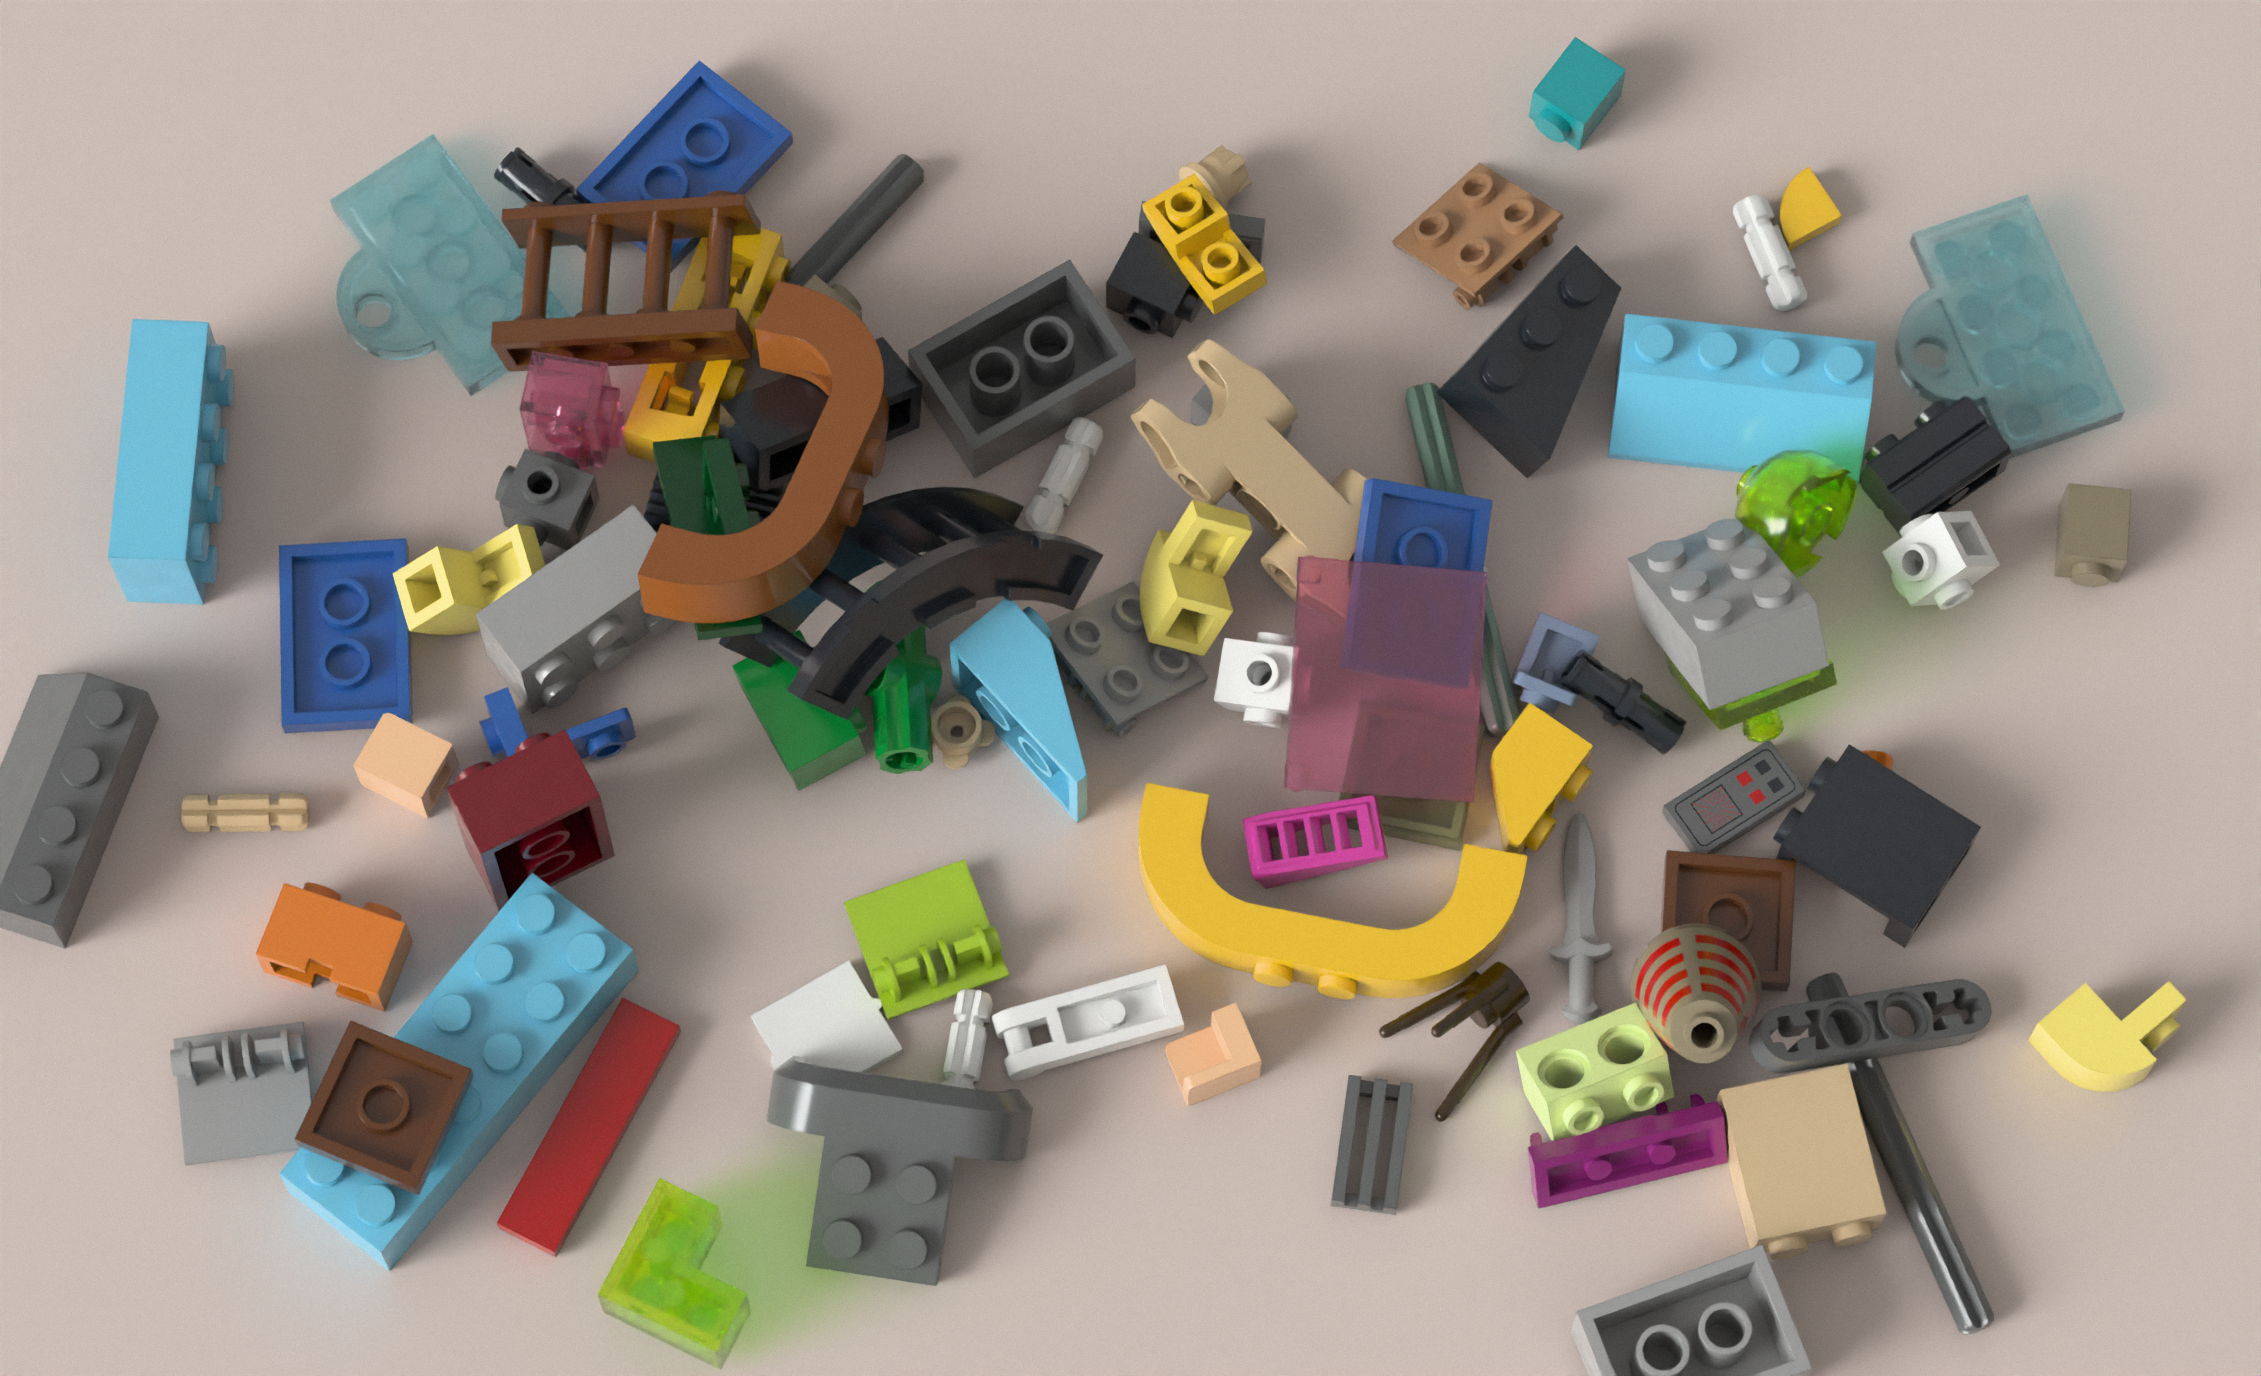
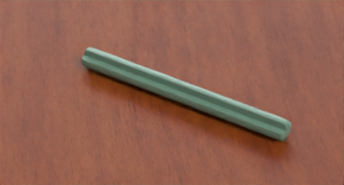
(1442, 473)

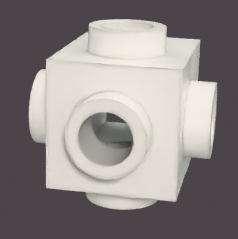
(1940, 559)
(1245, 676)

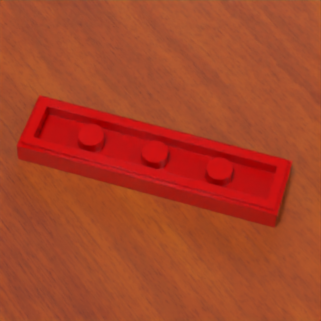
(588, 1127)

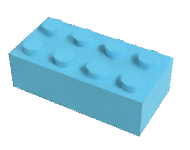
(170, 462)

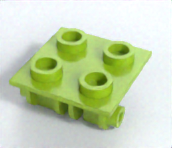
(926, 939)

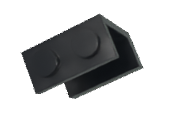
(1877, 839)

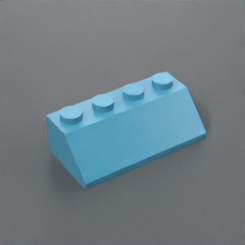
(1738, 395)

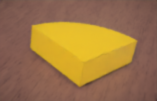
(1806, 210)

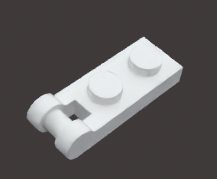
(1089, 1021)

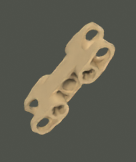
(1248, 457)

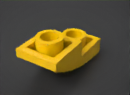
(1203, 244)

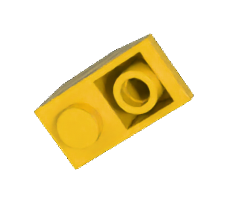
(1532, 774)

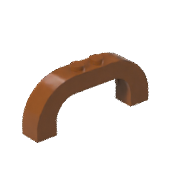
(763, 567)

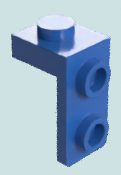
(595, 738)

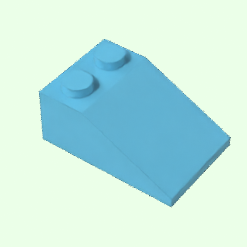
(1015, 683)

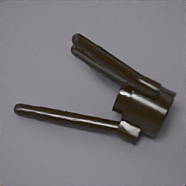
(1487, 1000)

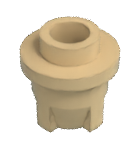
(1221, 174)

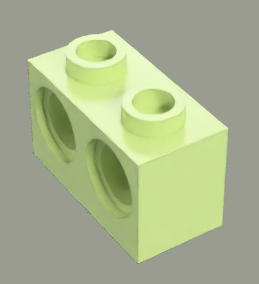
(1595, 1073)

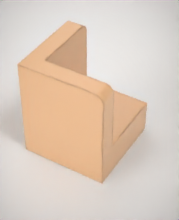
(406, 764)
(1214, 1057)

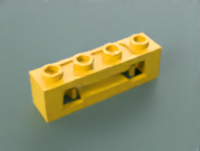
(759, 262)

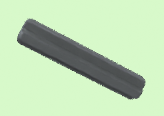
(858, 222)

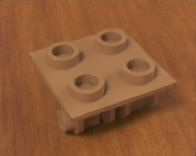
(1480, 234)

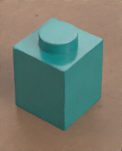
(1576, 94)

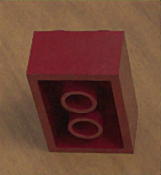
(531, 816)

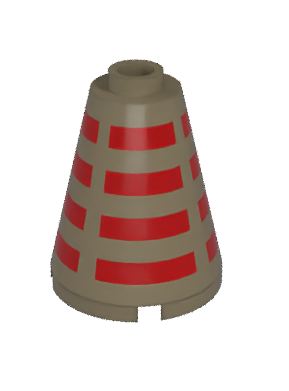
(1697, 990)

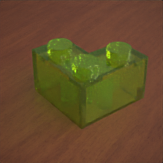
(660, 1282)

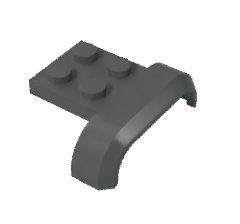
(890, 1161)

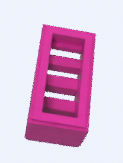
(1285, 824)

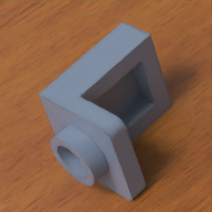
(1544, 659)

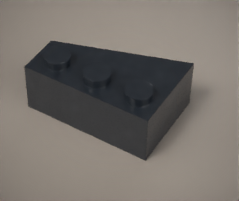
(1534, 362)

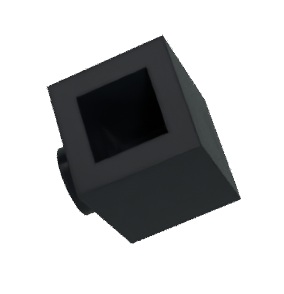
(1151, 289)

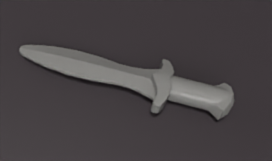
(1581, 944)

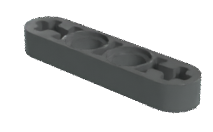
(1868, 1018)

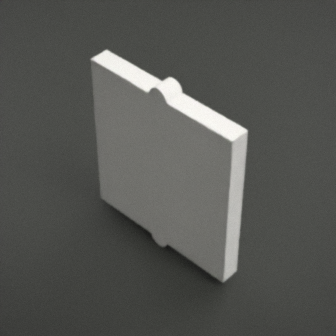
(829, 1024)

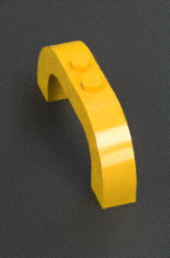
(1314, 949)

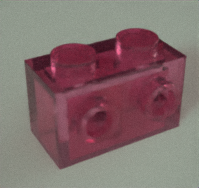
(571, 409)

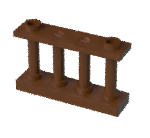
(652, 332)

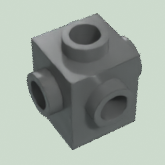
(549, 496)

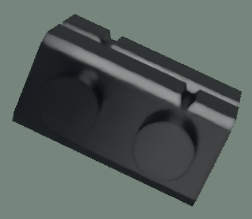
(1935, 464)

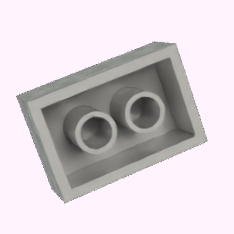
(1727, 612)
(573, 614)
(1697, 1323)

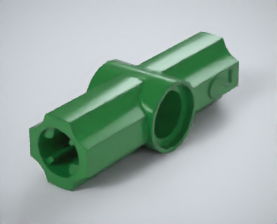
(902, 706)

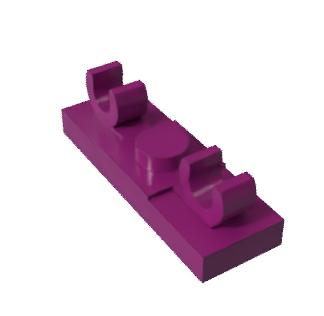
(1628, 1153)

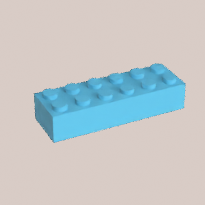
(511, 1017)

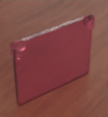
(1385, 680)

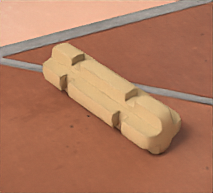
(245, 812)

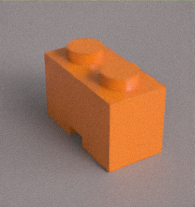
(328, 939)

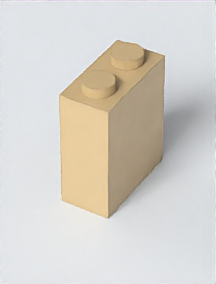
(1801, 1162)

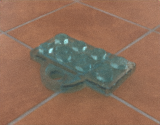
(434, 261)
(2005, 330)

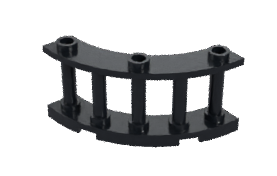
(969, 557)

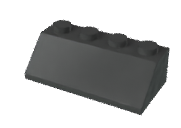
(64, 795)

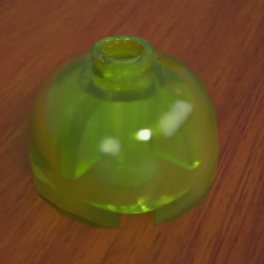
(1795, 503)

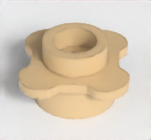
(976, 732)

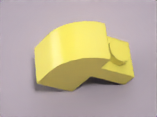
(1183, 577)
(452, 585)
(2100, 1050)

